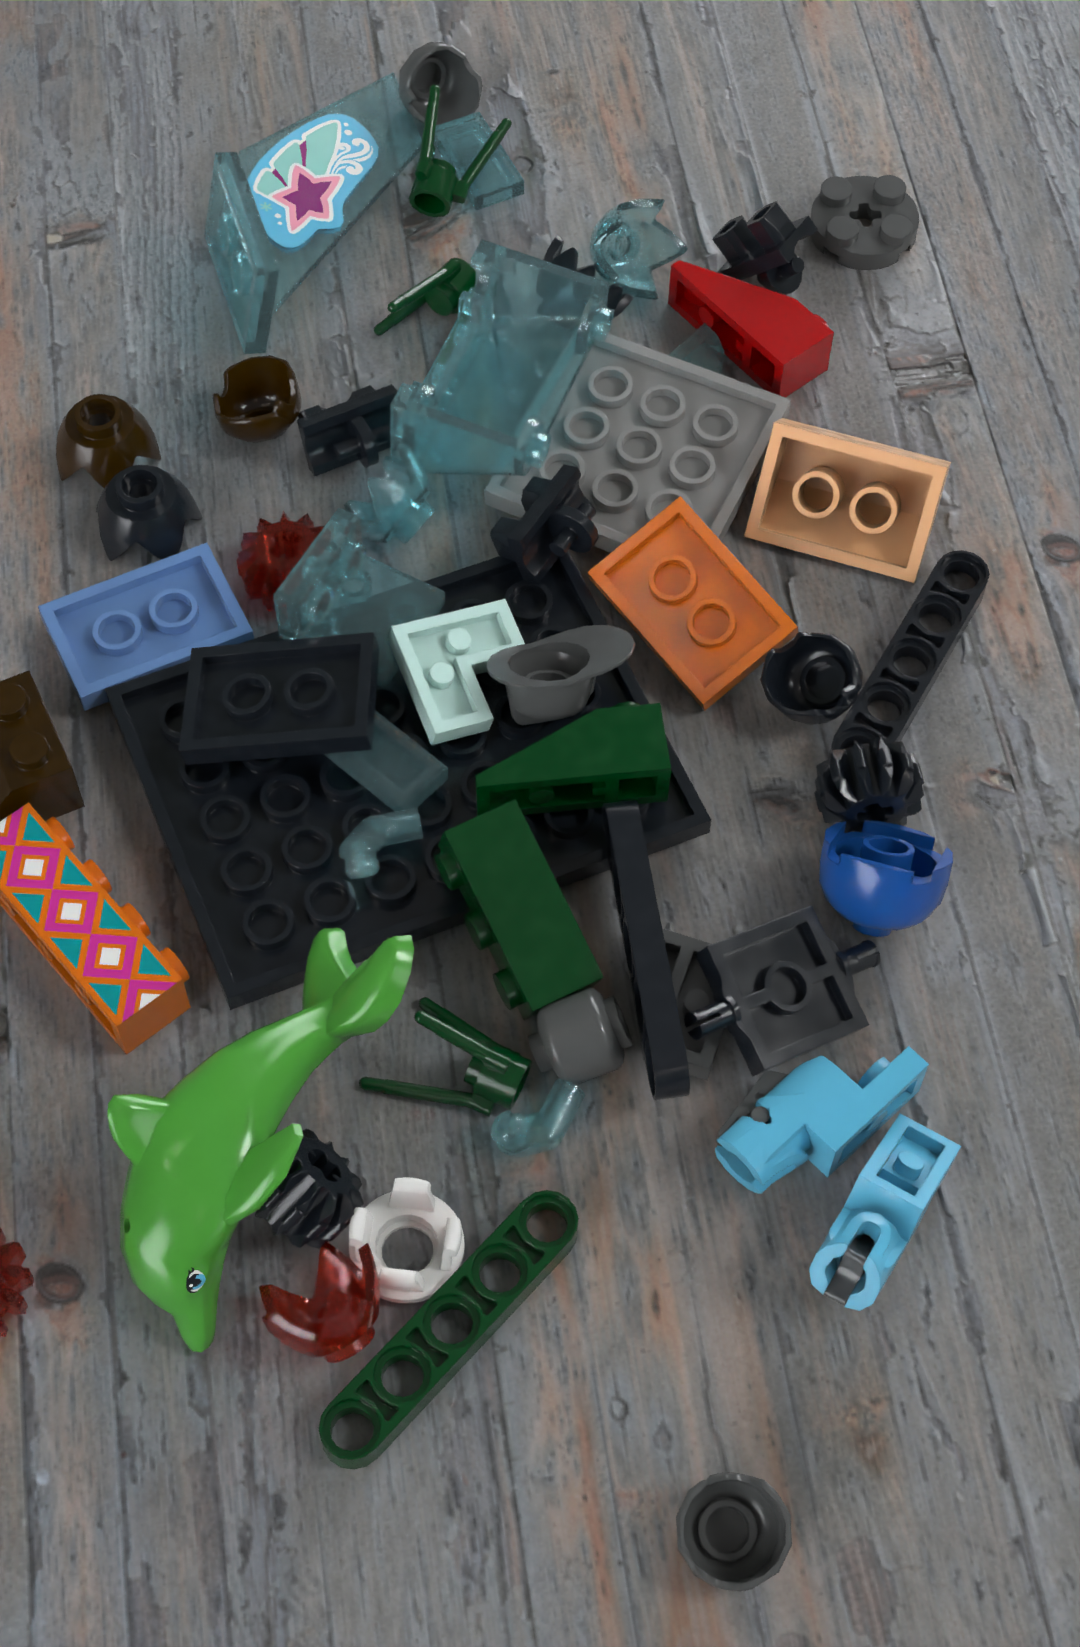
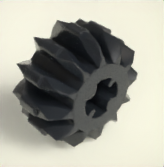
(869, 784)
(314, 1197)

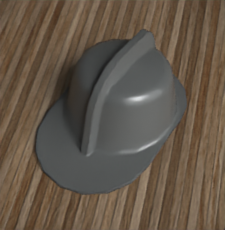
(558, 672)

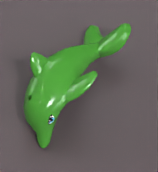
(211, 1142)

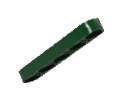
(442, 1360)

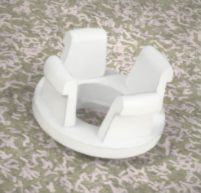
(414, 1207)

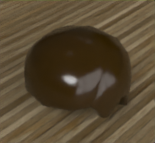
(258, 399)

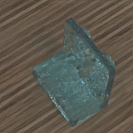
(346, 592)

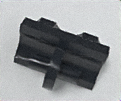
(765, 248)
(347, 430)
(554, 522)

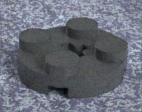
(870, 198)

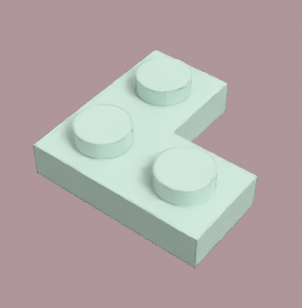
(442, 661)

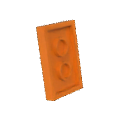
(692, 603)

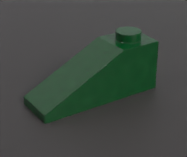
(590, 762)

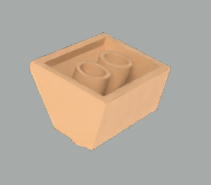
(846, 499)

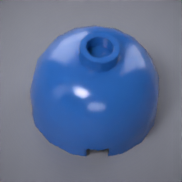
(883, 876)

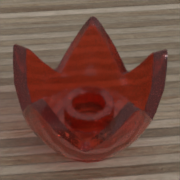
(339, 1314)

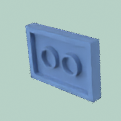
(143, 622)

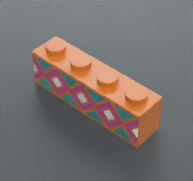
(85, 933)

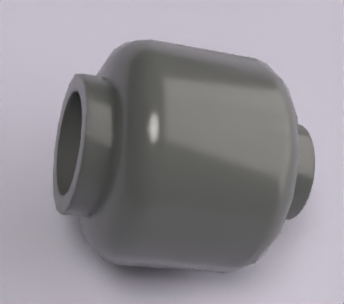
(580, 1036)

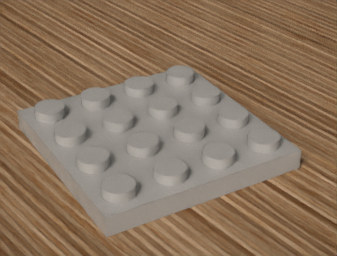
(652, 433)

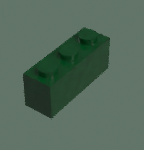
(516, 909)

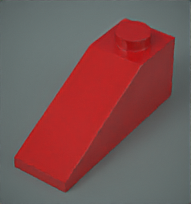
(758, 328)

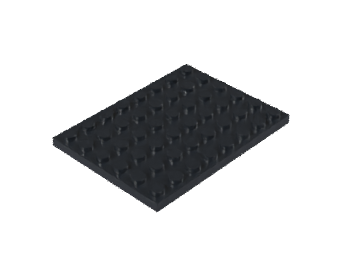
(266, 834)

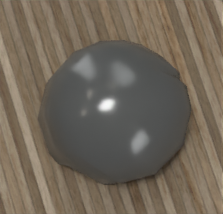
(449, 70)
(733, 1531)

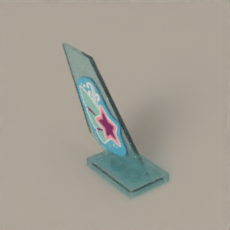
(298, 195)

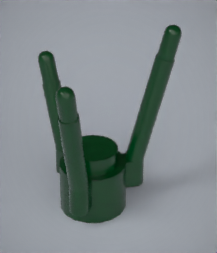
(435, 178)
(438, 290)
(493, 1070)

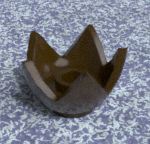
(103, 438)

